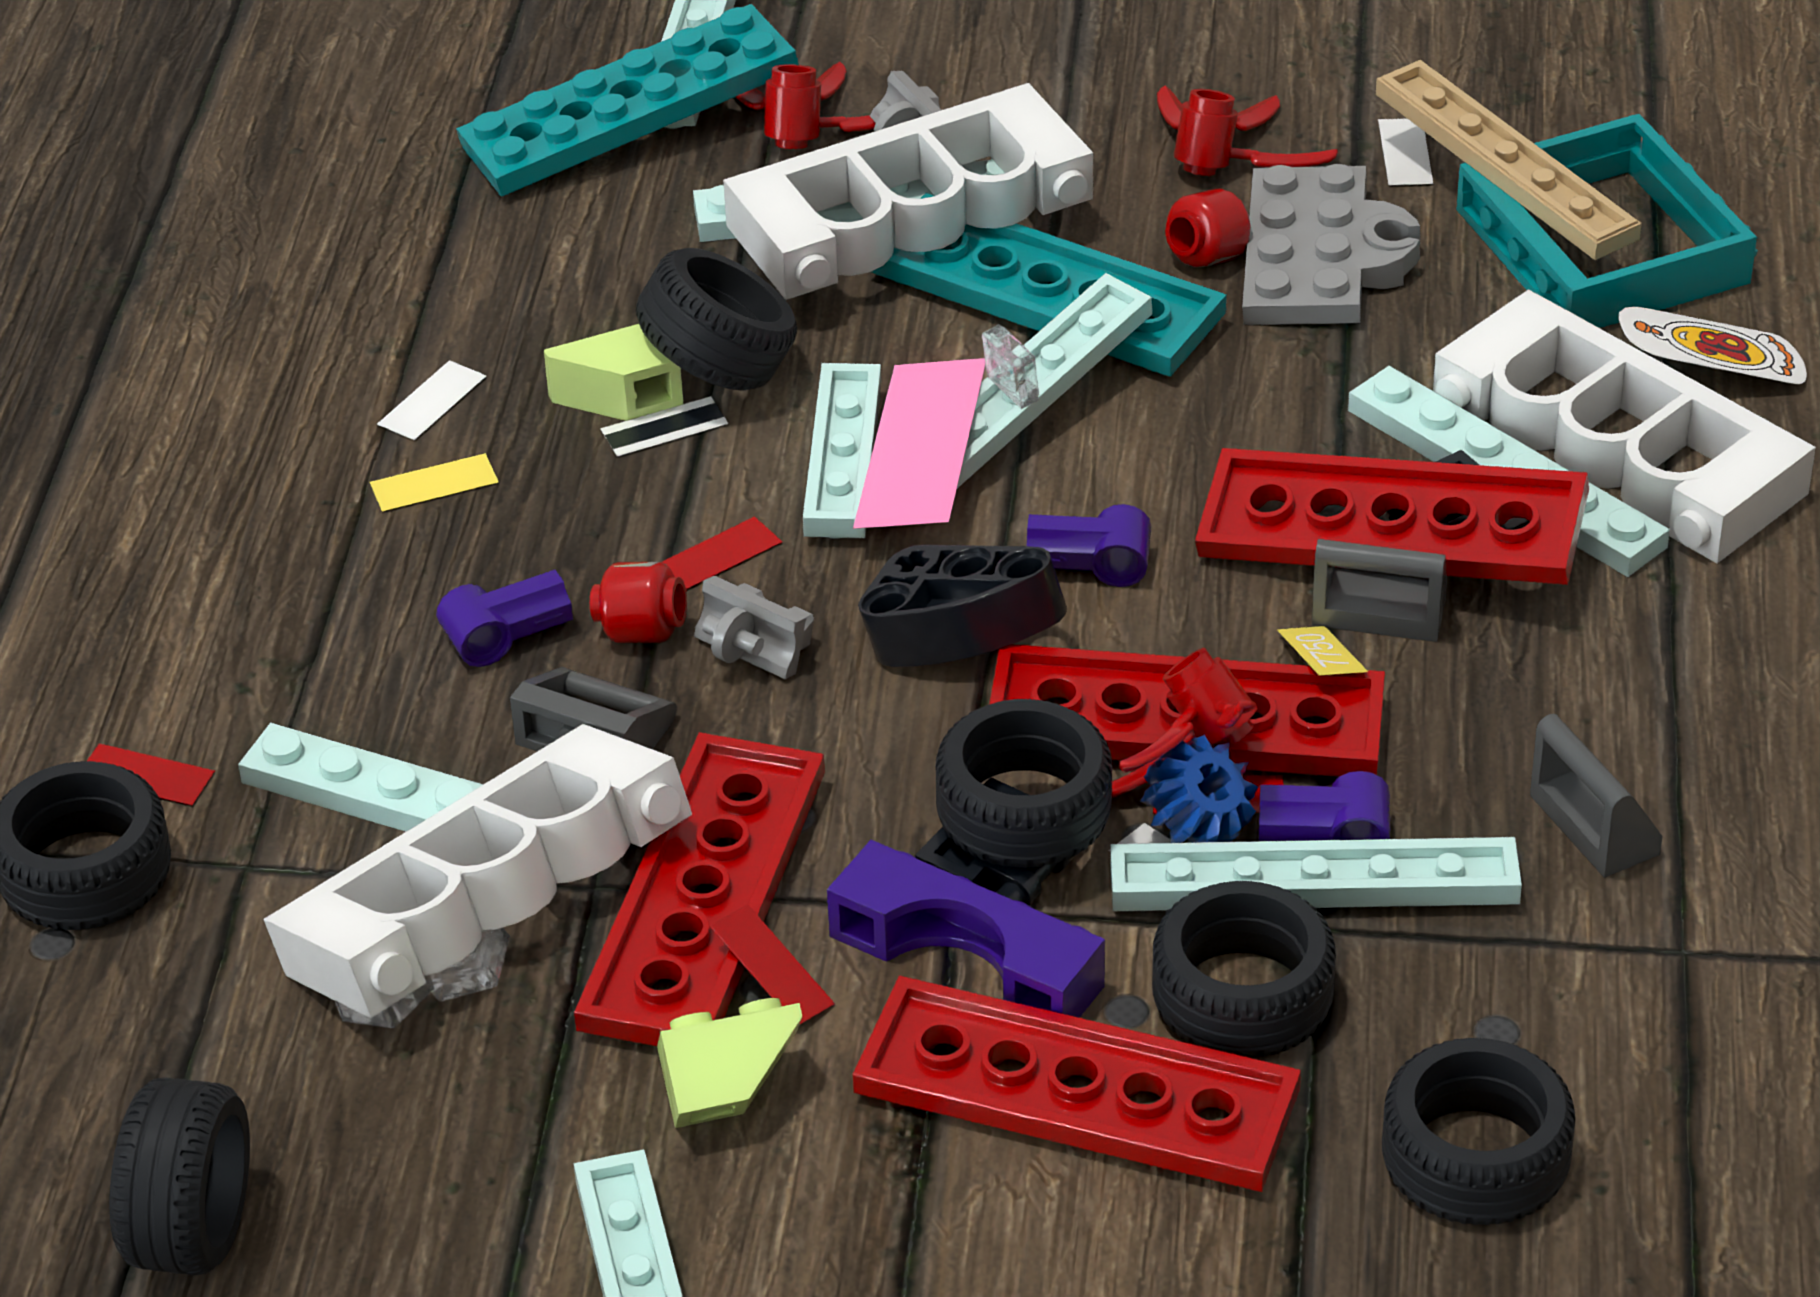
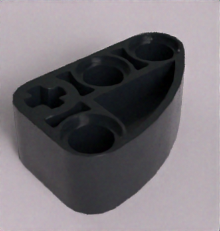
(959, 602)

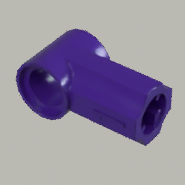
(1109, 545)
(487, 622)
(1349, 810)

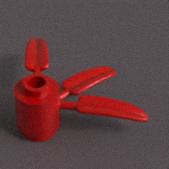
(794, 104)
(1208, 128)
(1208, 705)

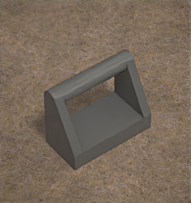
(1376, 600)
(546, 711)
(1589, 801)

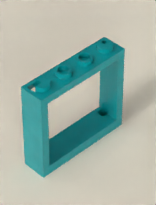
(1596, 153)

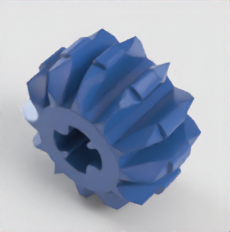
(1199, 793)

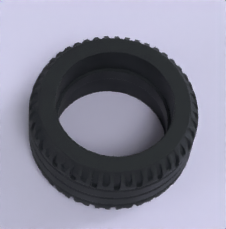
(716, 319)
(1023, 828)
(88, 888)
(1251, 920)
(179, 1176)
(1474, 1183)

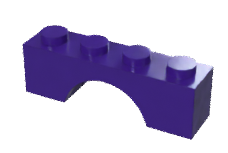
(900, 904)

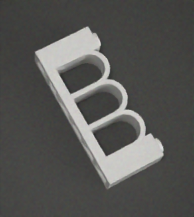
(802, 252)
(1714, 510)
(476, 868)

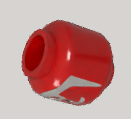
(1208, 228)
(639, 602)

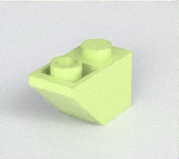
(613, 375)
(722, 1063)

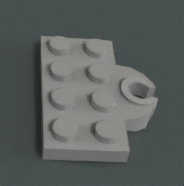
(1320, 244)

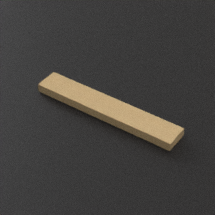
(1509, 160)

